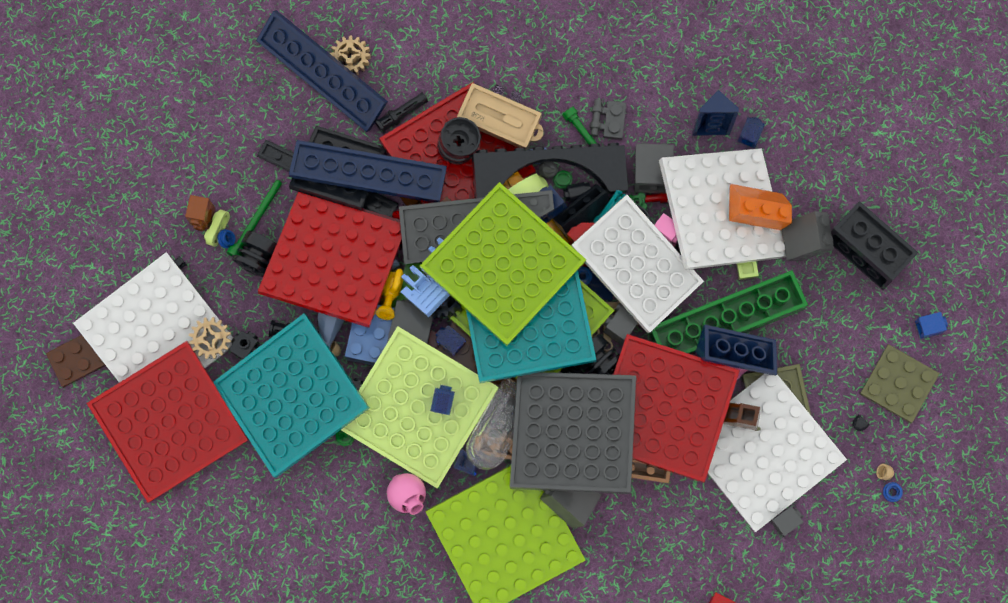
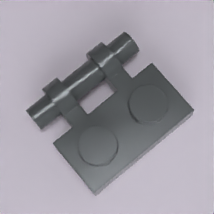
(614, 121)

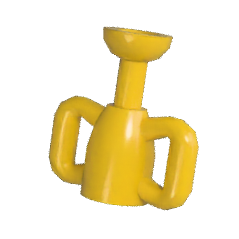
(390, 293)

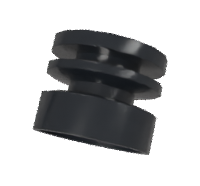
(465, 133)
(257, 255)
(604, 362)

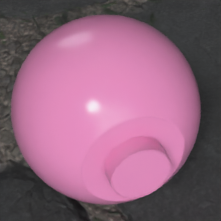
(406, 493)

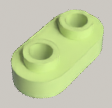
(219, 222)

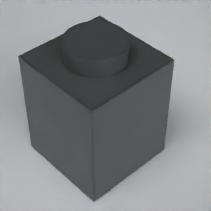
(787, 521)

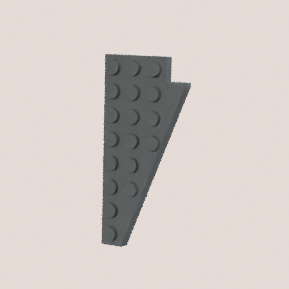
(427, 222)

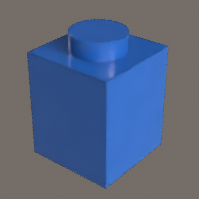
(931, 325)

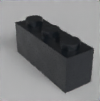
(582, 209)

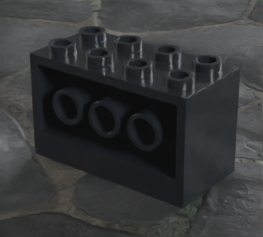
(872, 245)

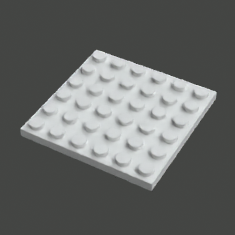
(699, 208)
(147, 319)
(779, 463)

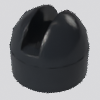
(860, 423)

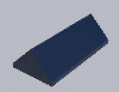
(716, 116)
(738, 350)

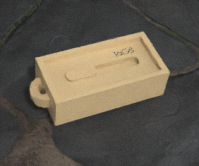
(501, 117)

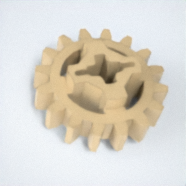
(342, 53)
(218, 336)

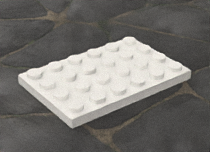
(637, 263)

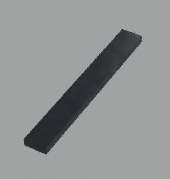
(282, 158)

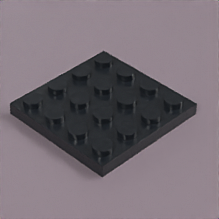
(341, 195)

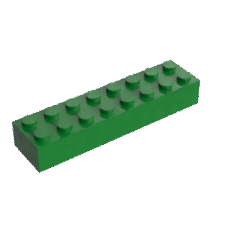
(736, 312)

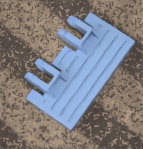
(426, 293)

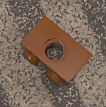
(200, 212)

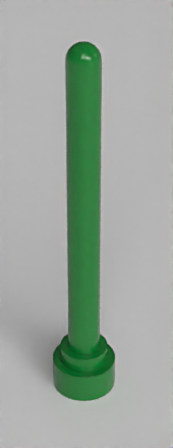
(571, 116)
(232, 250)

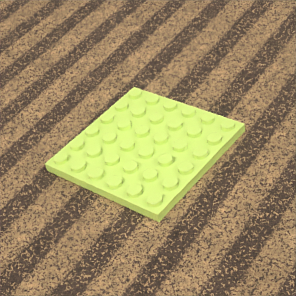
(400, 404)

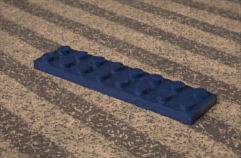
(321, 71)
(367, 171)

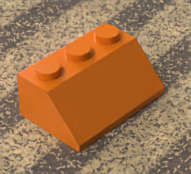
(759, 207)

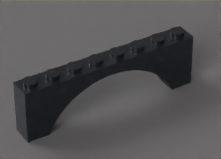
(603, 163)

